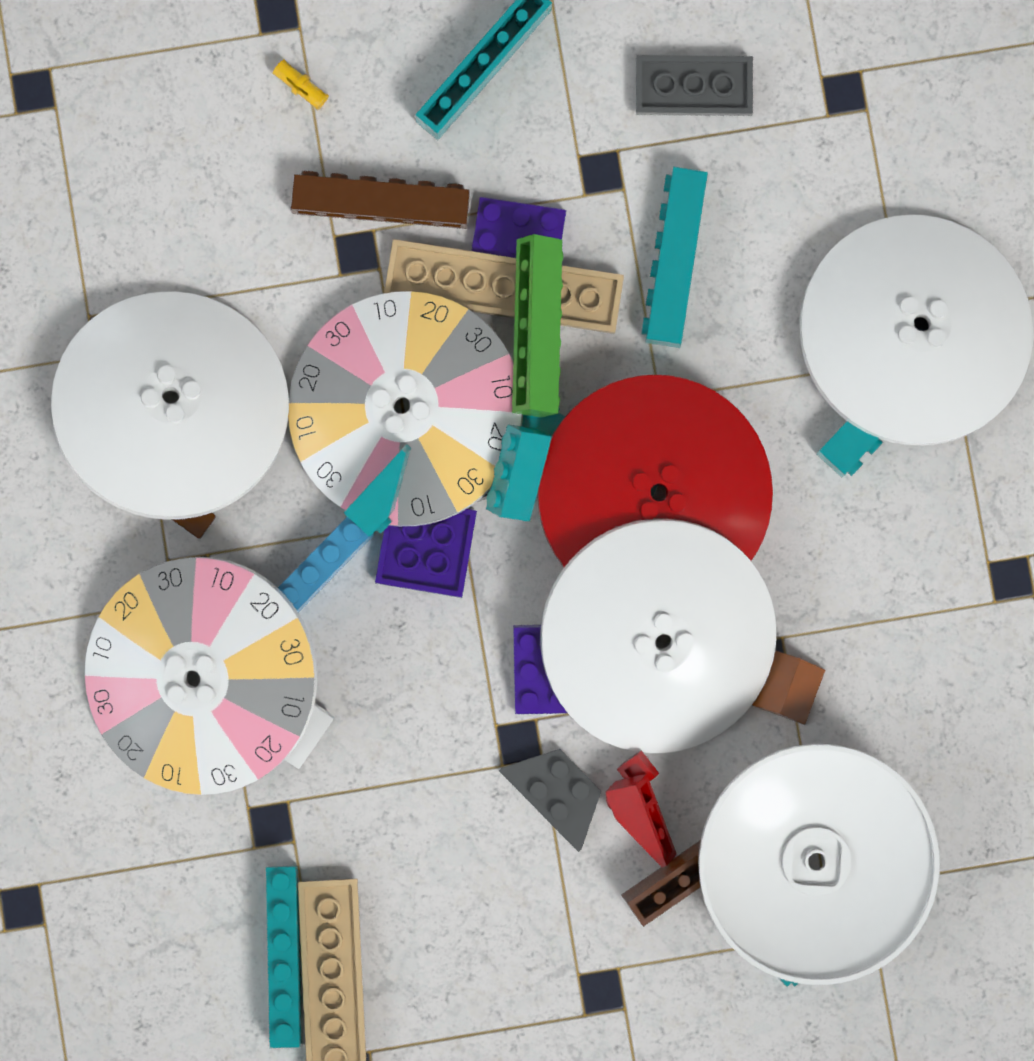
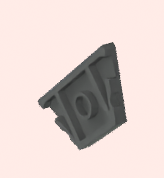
(557, 793)

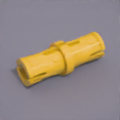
(300, 84)

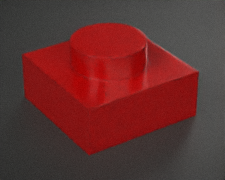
(636, 766)

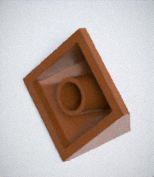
(790, 688)

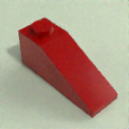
(640, 815)

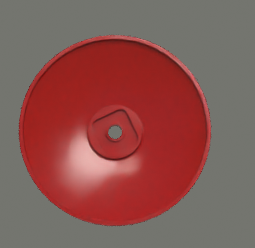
(648, 435)

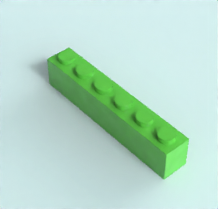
(537, 326)

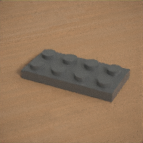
(694, 85)

